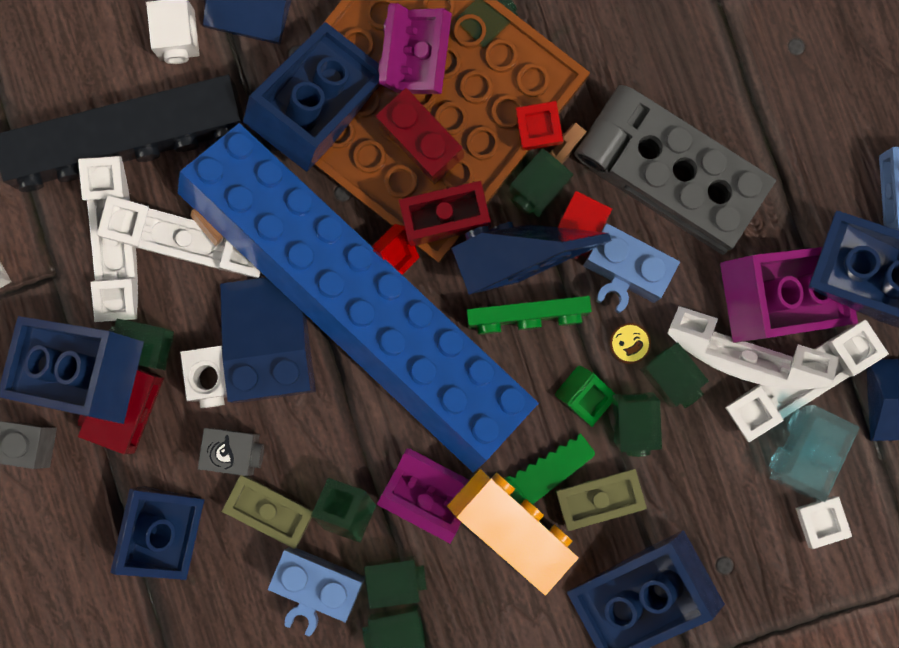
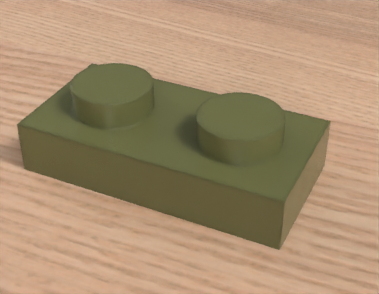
(601, 499)
(268, 511)

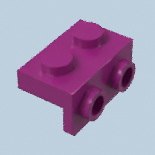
(414, 49)
(421, 494)

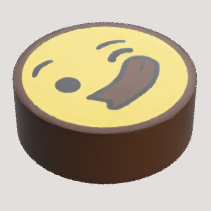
(629, 343)

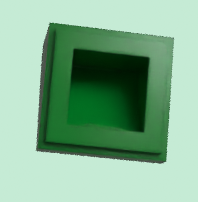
(585, 395)

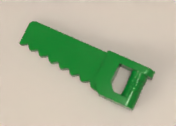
(550, 472)

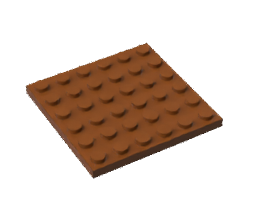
(474, 107)

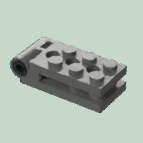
(636, 121)

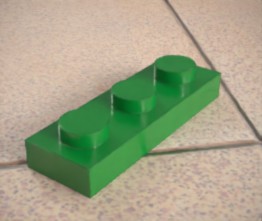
(529, 315)

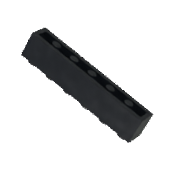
(126, 129)

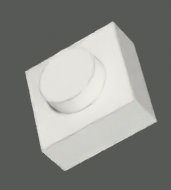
(823, 522)

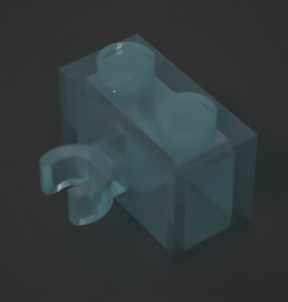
(813, 452)

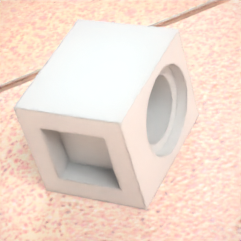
(172, 30)
(193, 365)

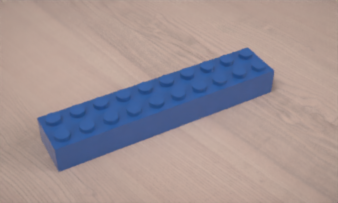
(355, 296)

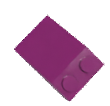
(772, 298)

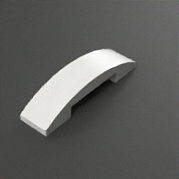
(169, 236)
(113, 262)
(749, 361)
(767, 405)

